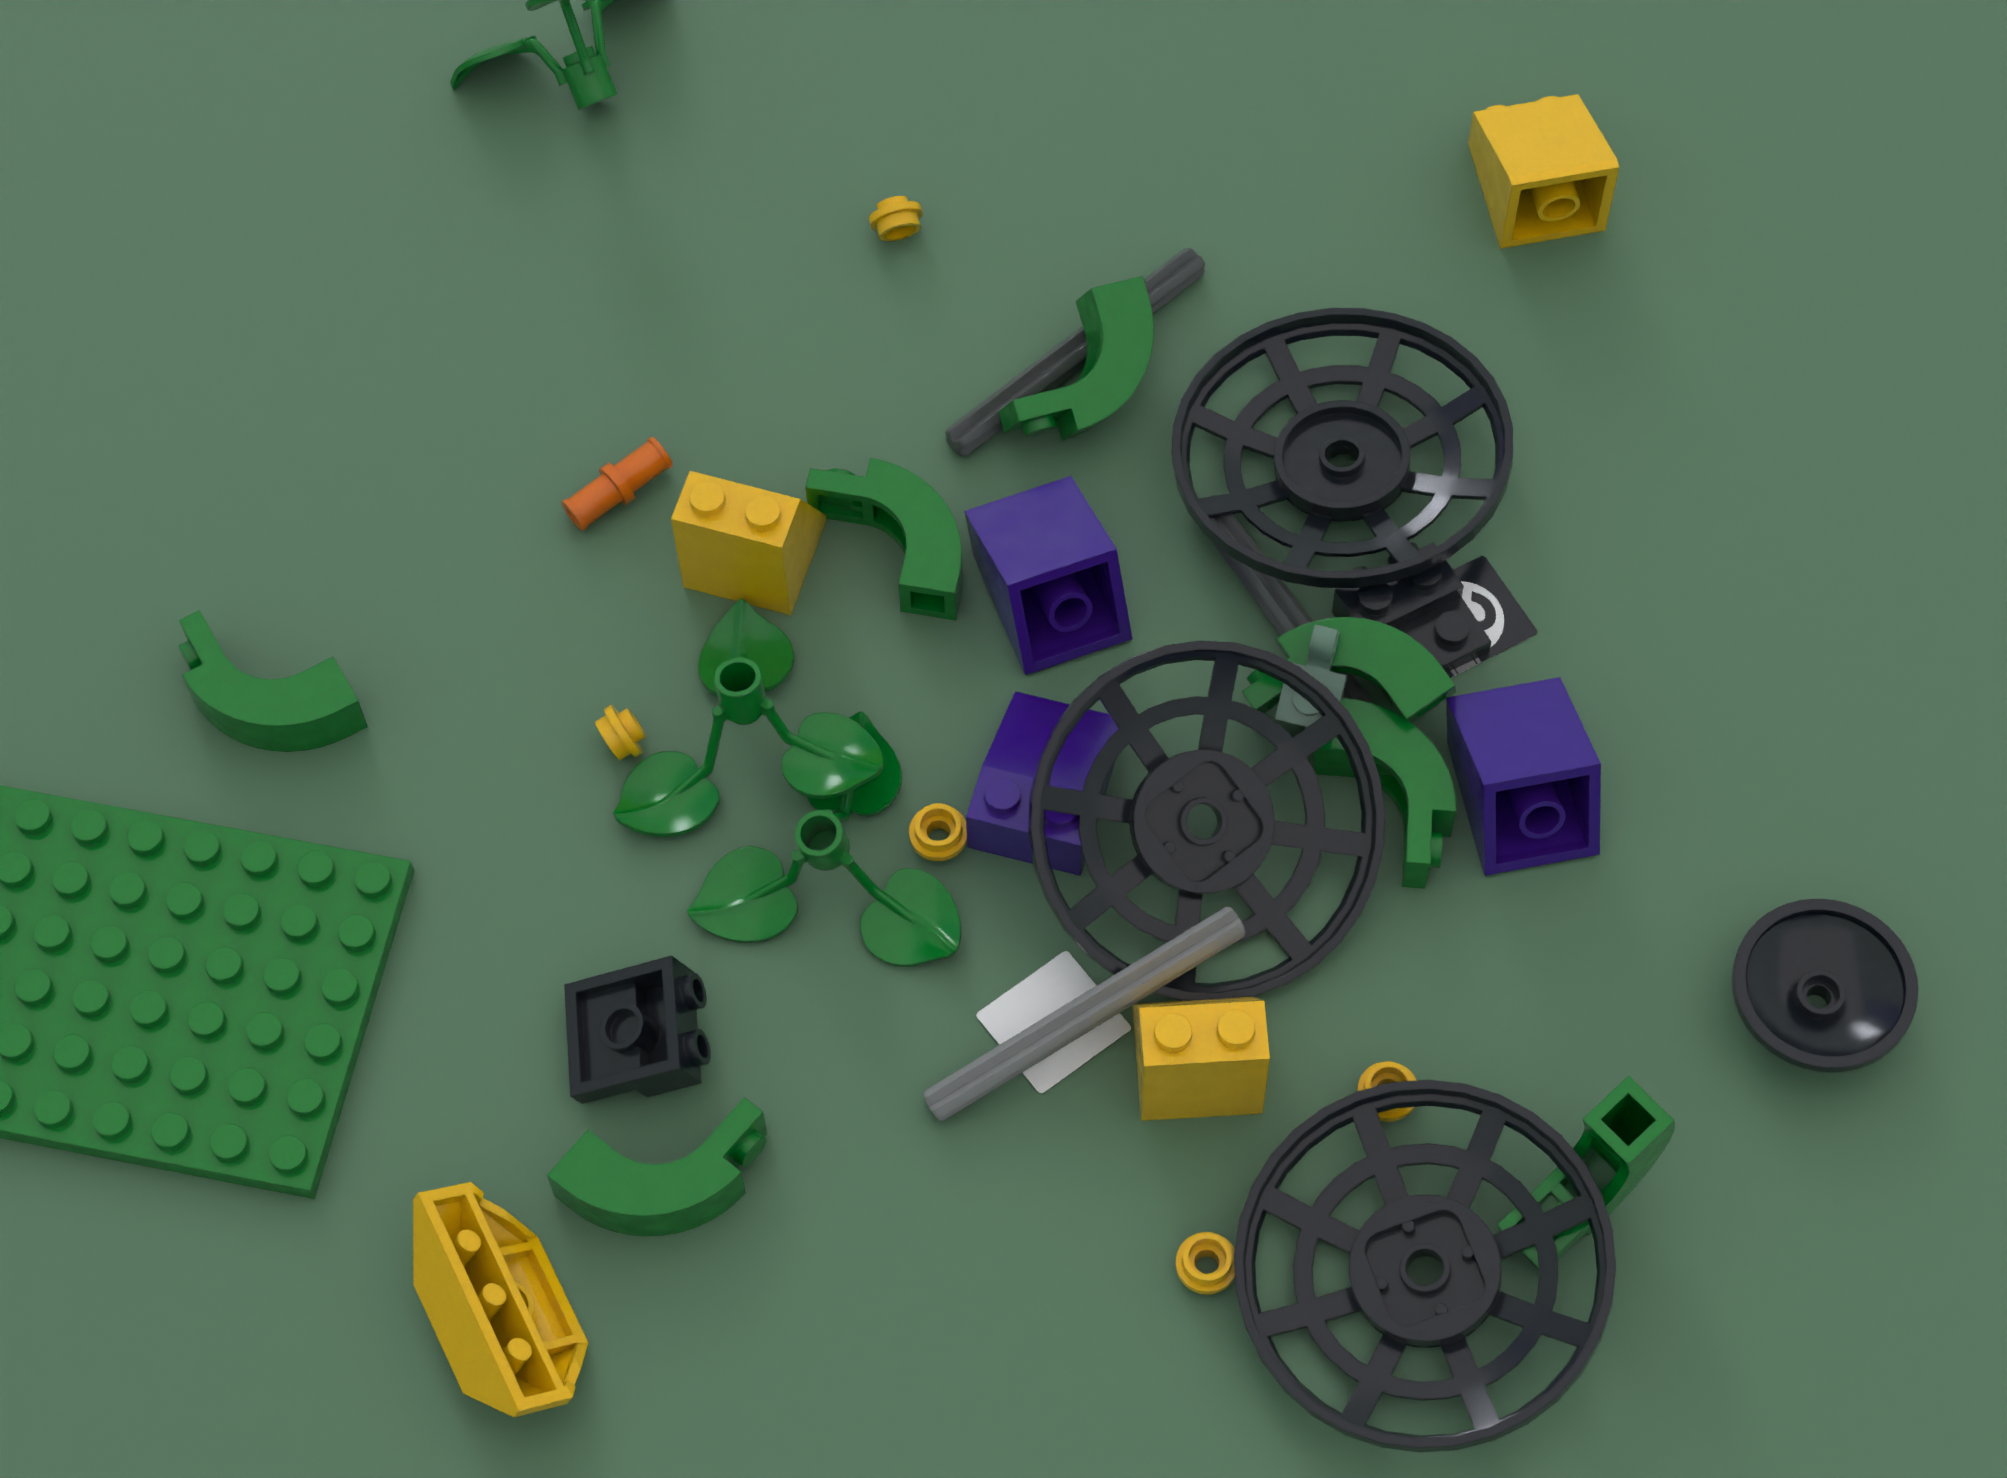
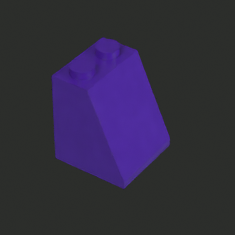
(1050, 574)
(1525, 775)

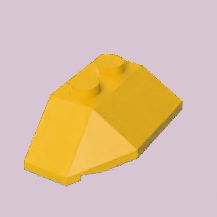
(494, 1302)

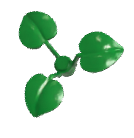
(584, 71)
(738, 664)
(750, 898)

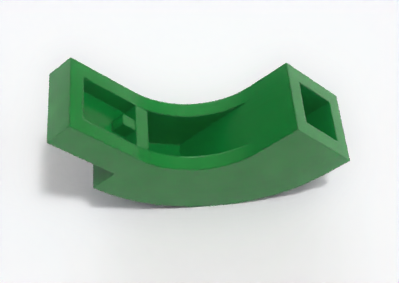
(1119, 347)
(911, 515)
(1371, 651)
(263, 713)
(1410, 775)
(1619, 1148)
(665, 1196)

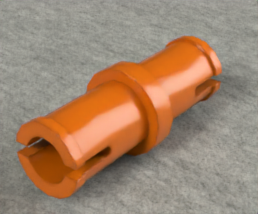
(617, 483)

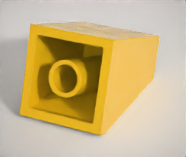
(1543, 169)
(744, 541)
(1201, 1057)

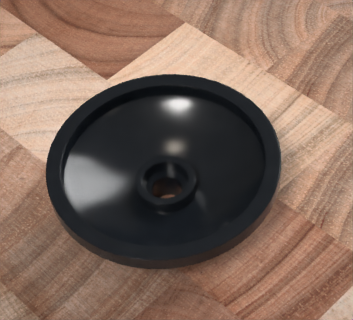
(1833, 954)

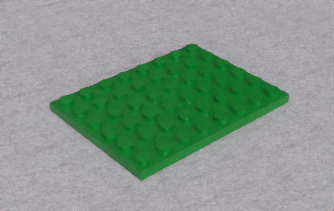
(184, 988)

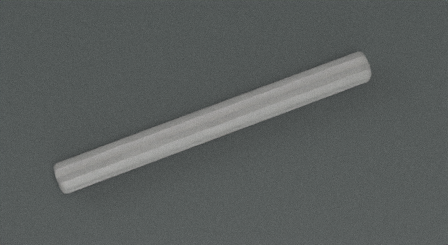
(1084, 1013)

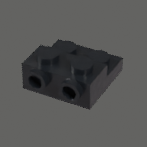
(1425, 608)
(635, 1031)

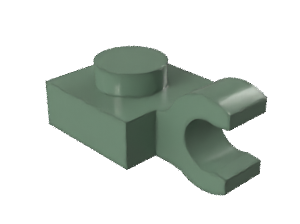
(1292, 706)

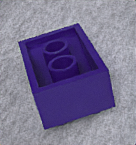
(1000, 800)

